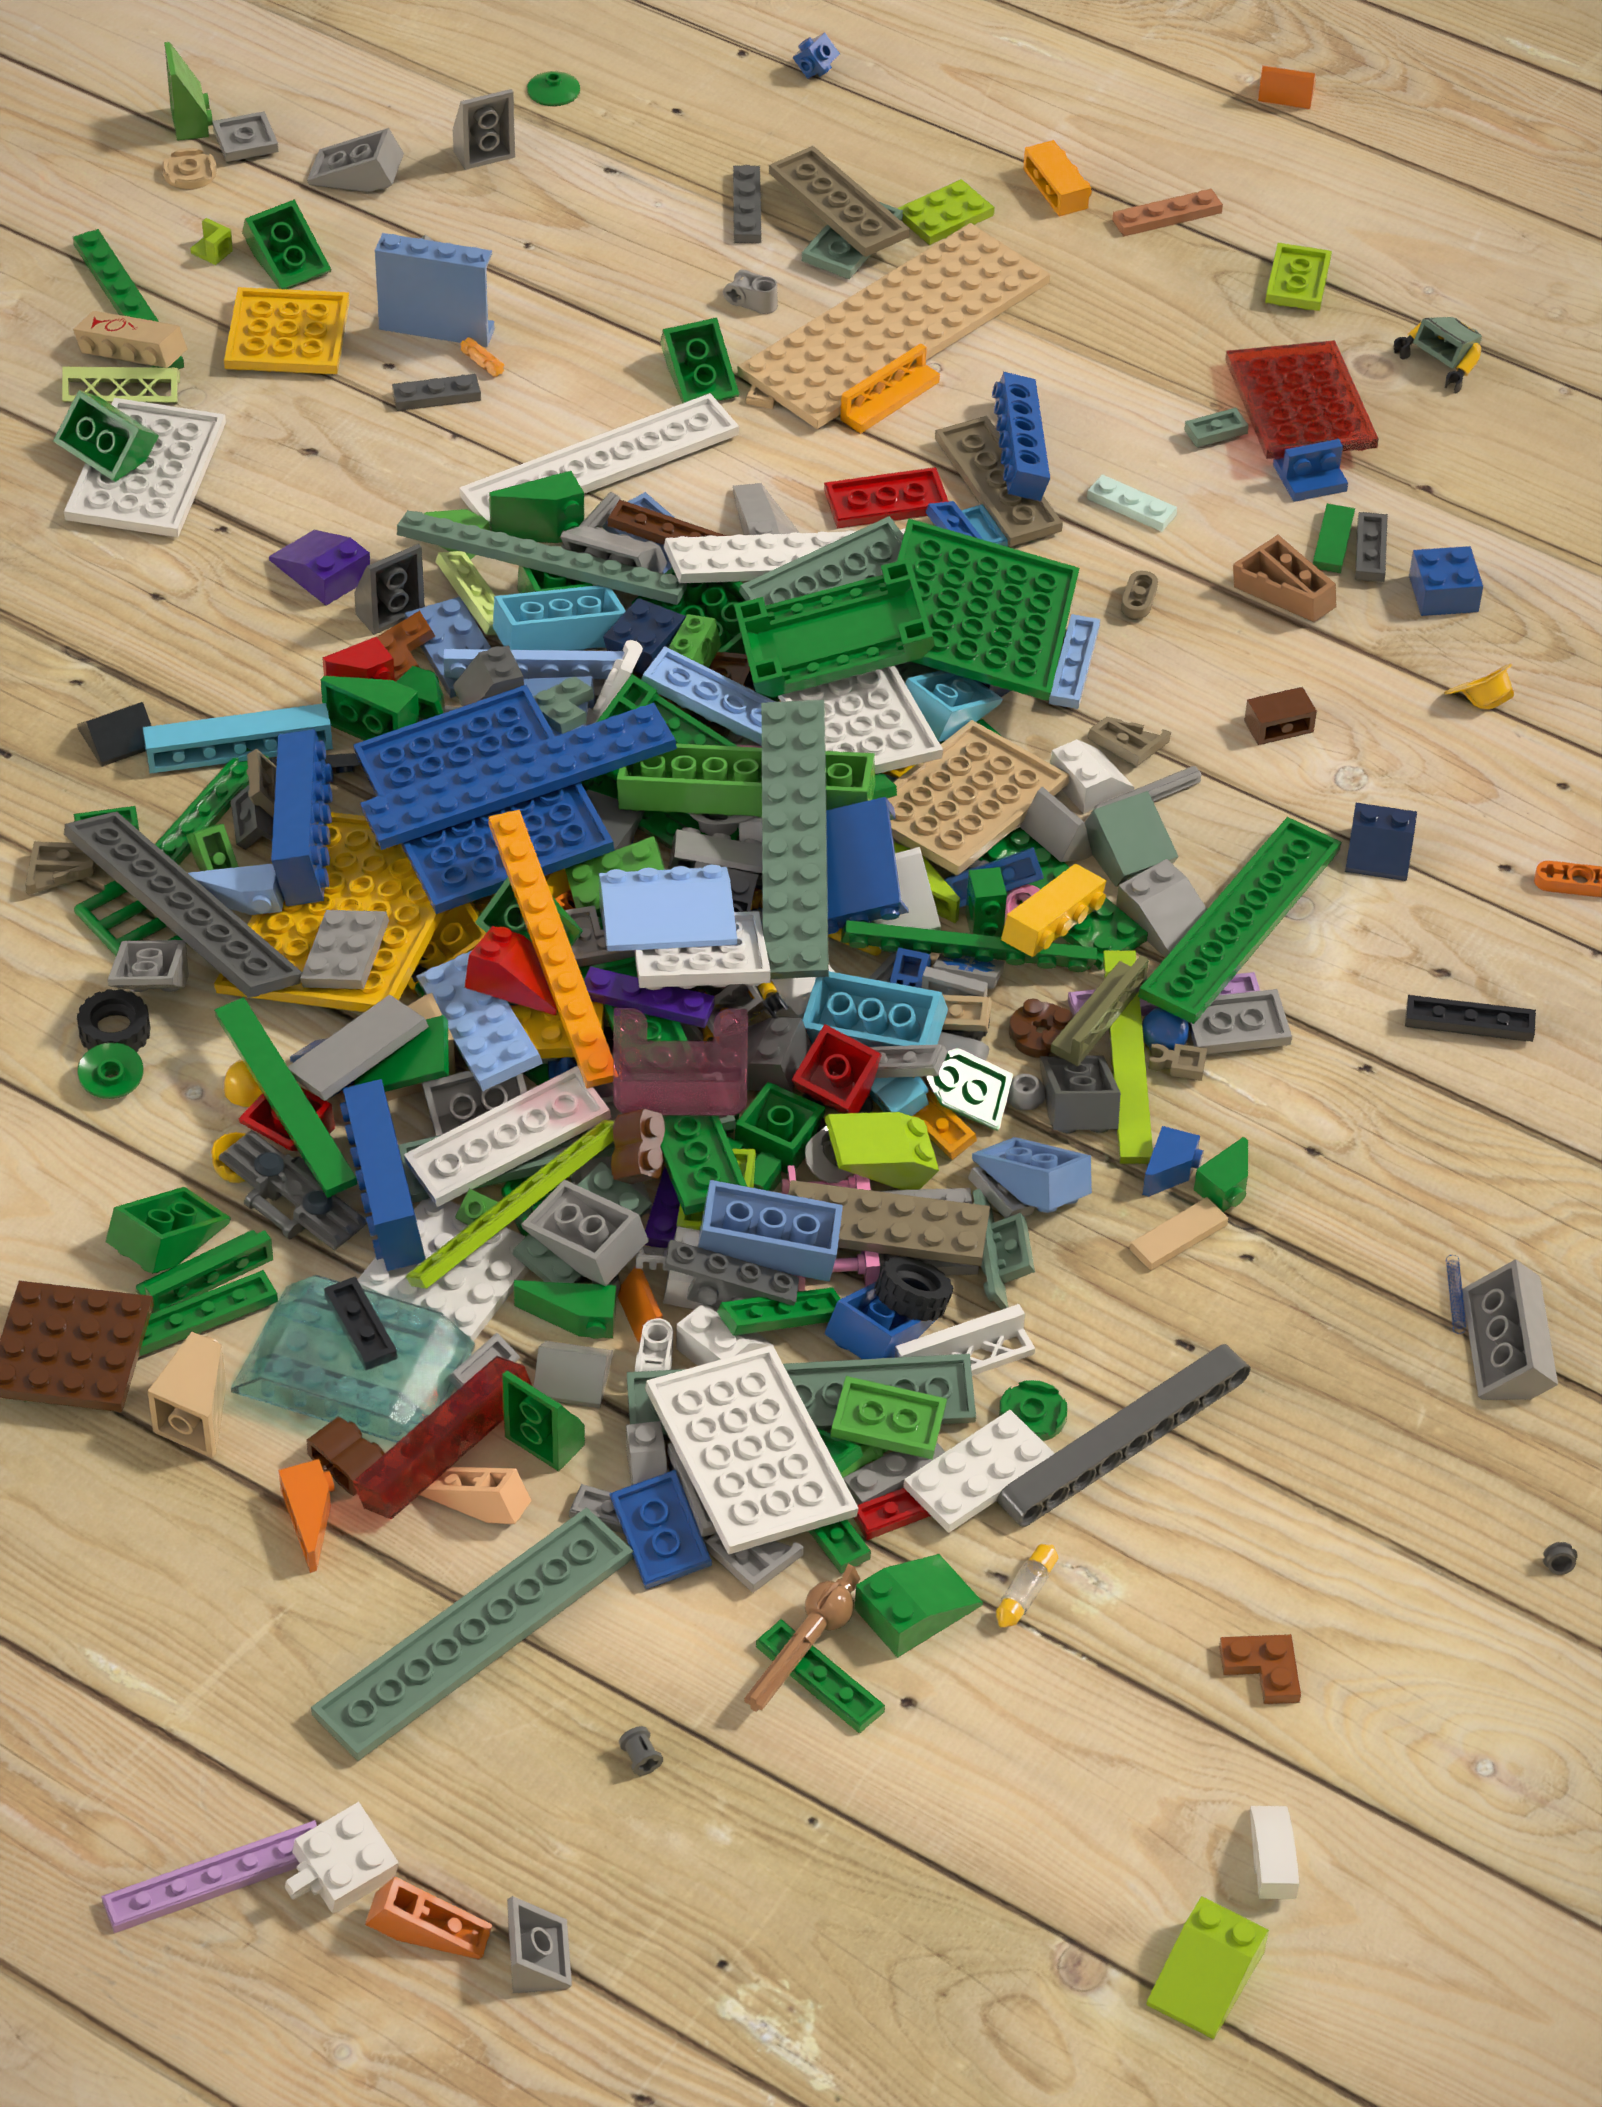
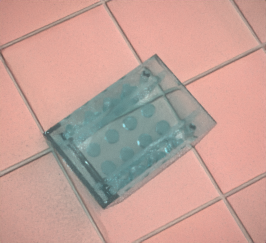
(313, 1370)

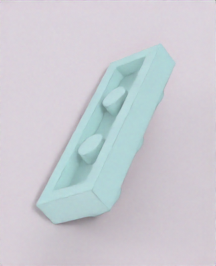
(1132, 503)

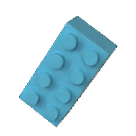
(556, 618)
(875, 1011)

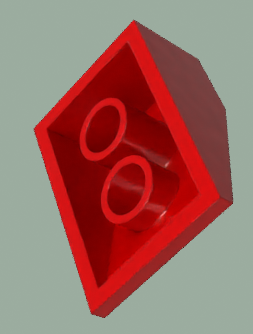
(509, 969)

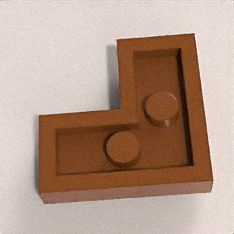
(405, 638)
(1270, 1658)

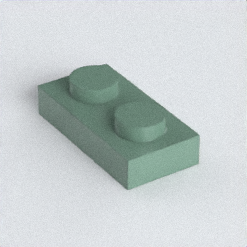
(1216, 427)

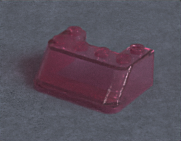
(680, 1074)

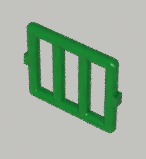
(101, 927)

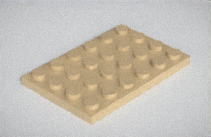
(969, 796)

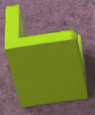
(215, 242)

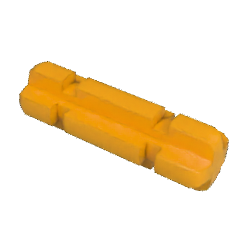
(482, 357)

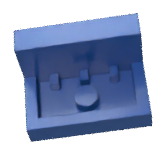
(1312, 470)

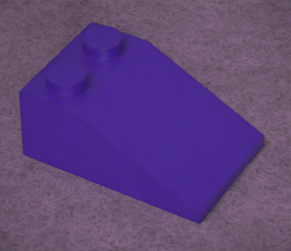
(323, 564)

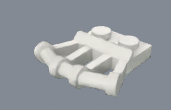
(618, 676)

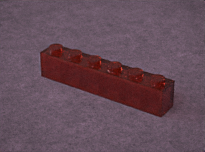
(437, 1441)

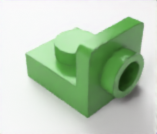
(473, 1207)

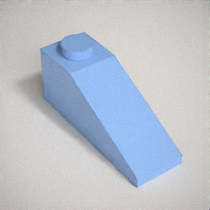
(244, 888)

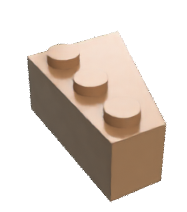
(1285, 579)

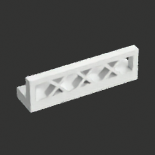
(976, 1335)

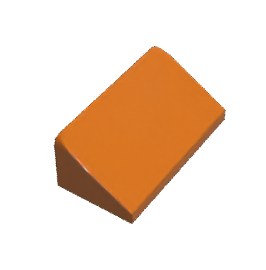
(638, 1301)

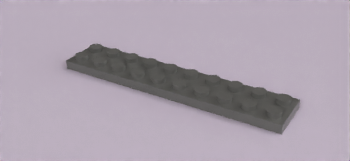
(183, 904)

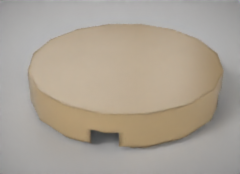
(189, 169)

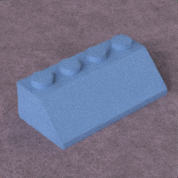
(771, 1229)

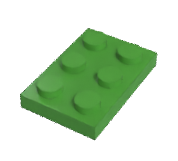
(584, 877)
(888, 1417)

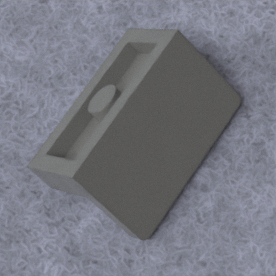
(250, 820)

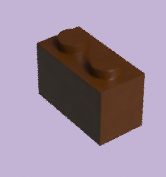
(1280, 715)

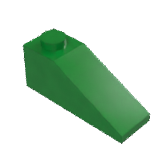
(575, 1307)

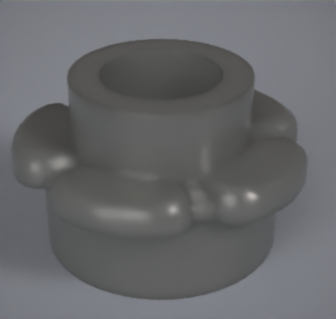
(1560, 1558)

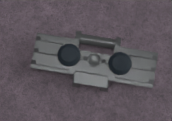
(278, 1175)

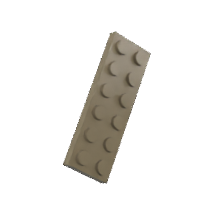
(839, 201)
(977, 458)
(904, 1223)

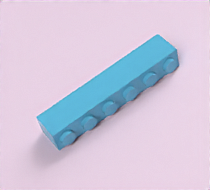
(227, 737)

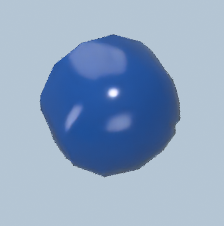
(1164, 1029)

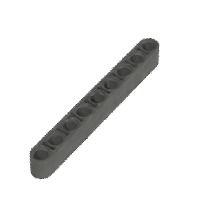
(1123, 1435)

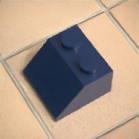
(1381, 841)

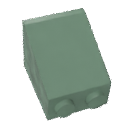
(1128, 837)

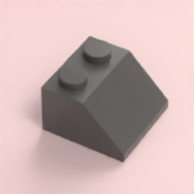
(488, 676)

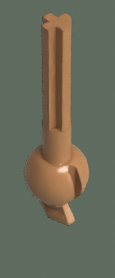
(827, 1608)

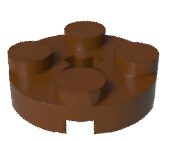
(1033, 1015)

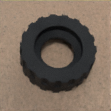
(110, 1004)
(913, 1288)

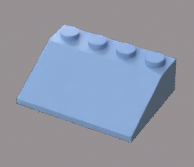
(667, 908)

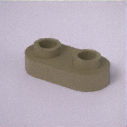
(1139, 594)

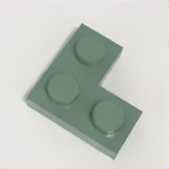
(561, 703)

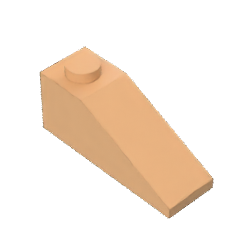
(482, 1493)

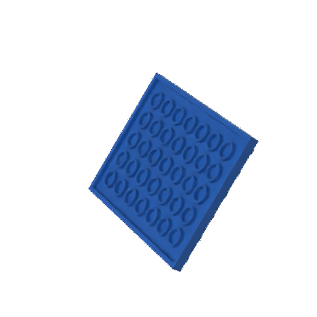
(463, 859)

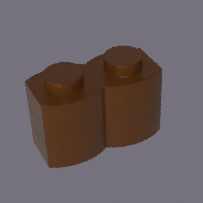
(637, 1145)
(343, 1452)

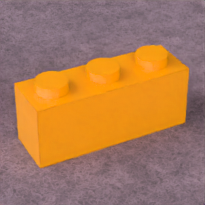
(1056, 178)

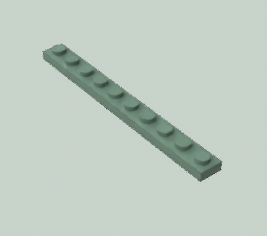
(541, 557)

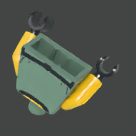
(1448, 342)

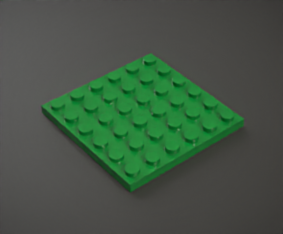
(990, 608)

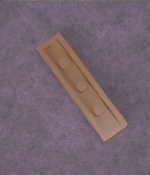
(1167, 212)

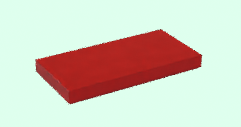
(885, 495)

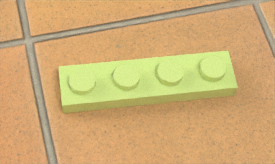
(469, 586)

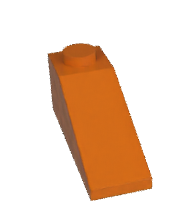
(307, 1499)
(426, 1920)

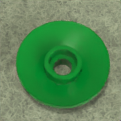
(553, 88)
(106, 1061)

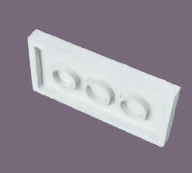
(976, 1470)

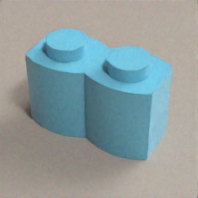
(900, 1094)

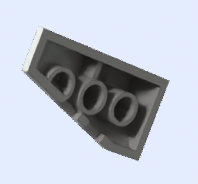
(760, 512)

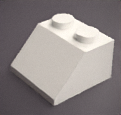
(1091, 774)
(707, 1339)

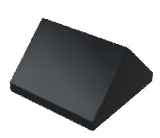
(116, 733)

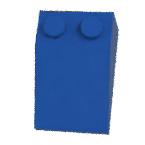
(870, 1327)

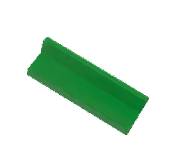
(208, 1270)

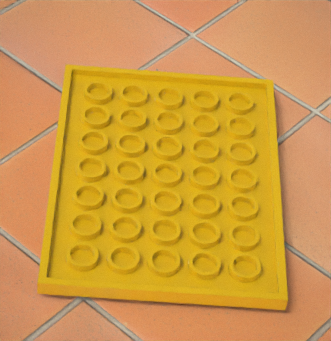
(359, 880)

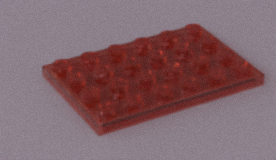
(1300, 397)

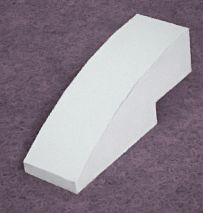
(1274, 1852)

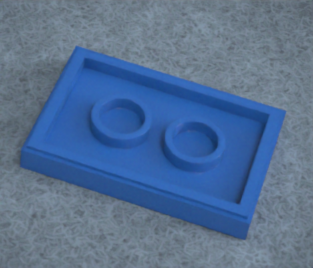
(660, 1529)

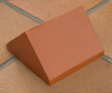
(1287, 87)

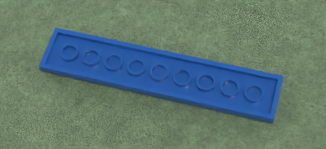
(518, 776)

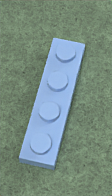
(1074, 661)

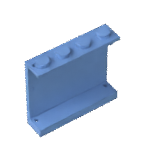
(432, 289)

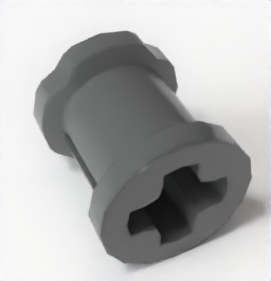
(640, 1750)

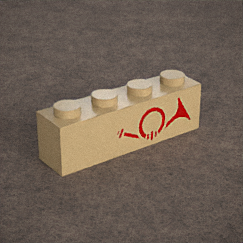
(130, 339)

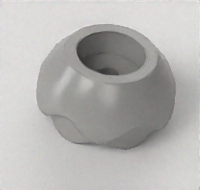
(1026, 1092)

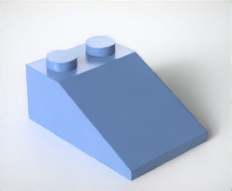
(1037, 1172)

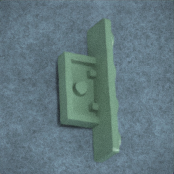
(1005, 1253)

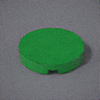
(1037, 1406)

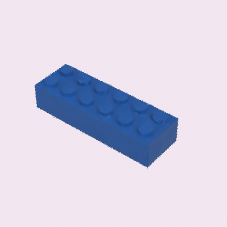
(302, 817)
(381, 1176)

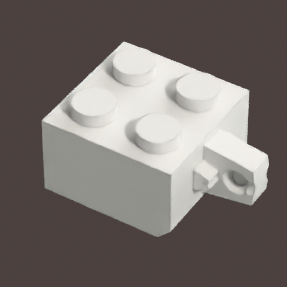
(342, 1860)

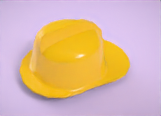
(1489, 690)

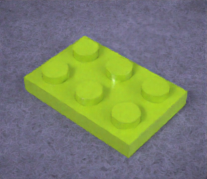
(945, 211)
(1298, 276)

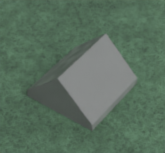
(1056, 828)
(572, 1373)
(537, 1948)

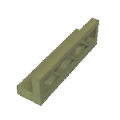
(1100, 1011)

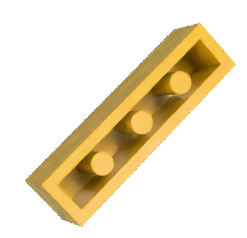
(1054, 910)

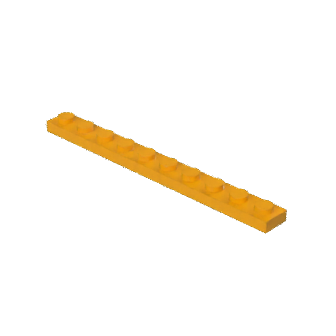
(552, 948)

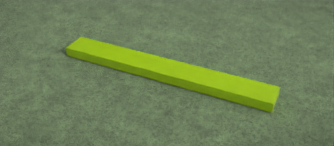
(1130, 1074)
(512, 1206)

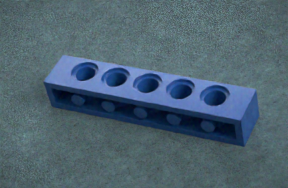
(1021, 436)

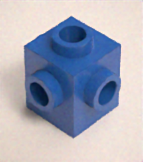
(816, 55)

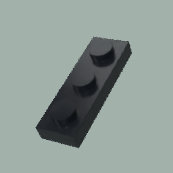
(360, 1323)

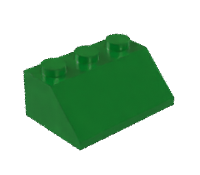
(104, 436)

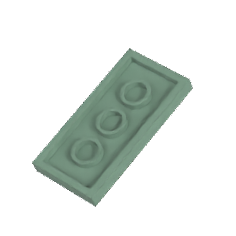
(834, 253)
(549, 1265)

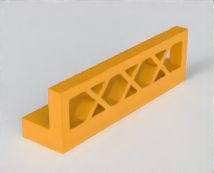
(889, 393)

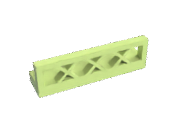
(124, 376)

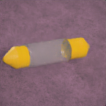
(1026, 1585)

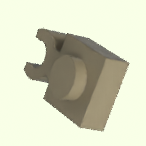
(1183, 1061)

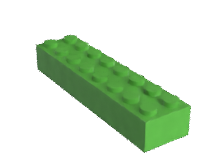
(729, 780)

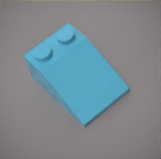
(951, 701)

